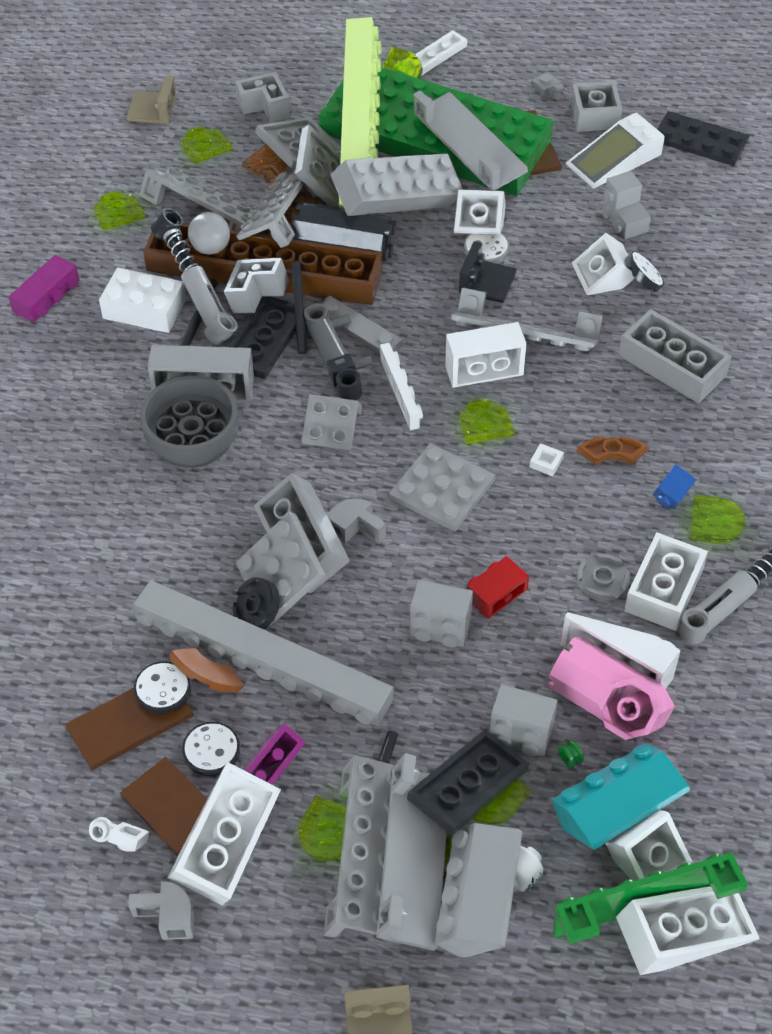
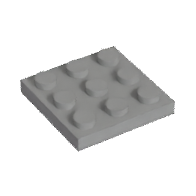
(285, 138)
(315, 164)
(442, 487)
(285, 560)

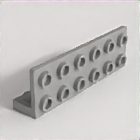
(469, 139)
(189, 186)
(271, 210)
(584, 338)
(363, 847)
(411, 866)

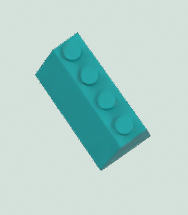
(619, 796)

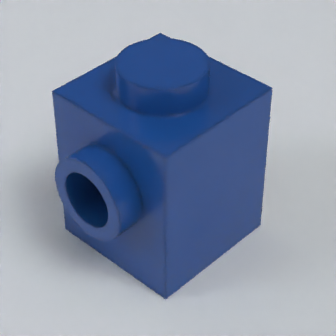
(674, 487)

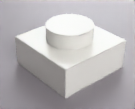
(546, 459)

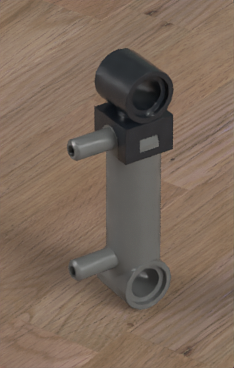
(340, 365)

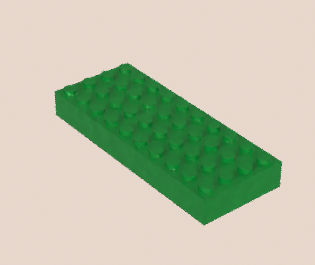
(406, 135)

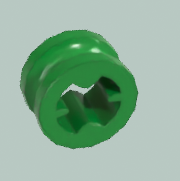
(570, 753)

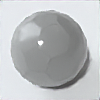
(208, 233)

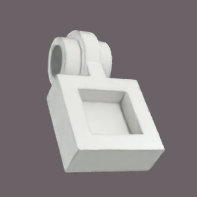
(124, 835)

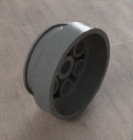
(190, 420)

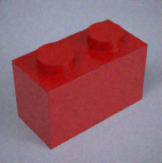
(497, 586)

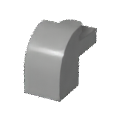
(355, 516)
(171, 906)

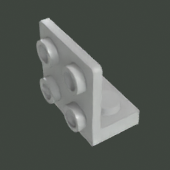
(330, 422)

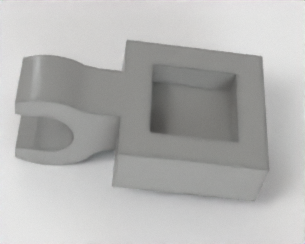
(549, 85)

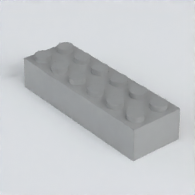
(396, 184)

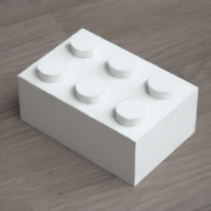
(142, 300)
(485, 354)
(665, 581)

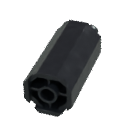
(334, 227)

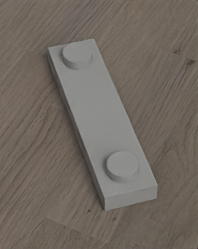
(361, 327)

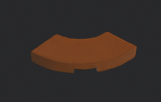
(620, 448)
(194, 664)

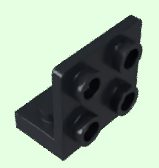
(485, 275)

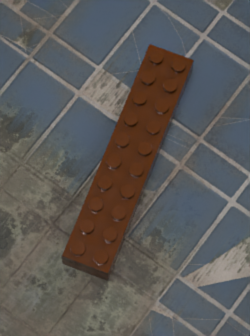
(325, 268)

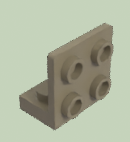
(154, 106)
(379, 1010)

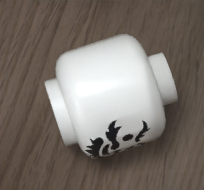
(528, 869)

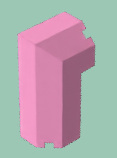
(611, 690)

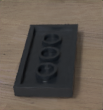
(702, 138)
(267, 333)
(467, 782)

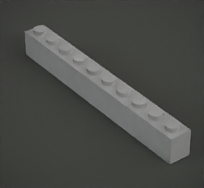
(264, 653)

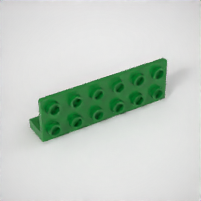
(580, 917)

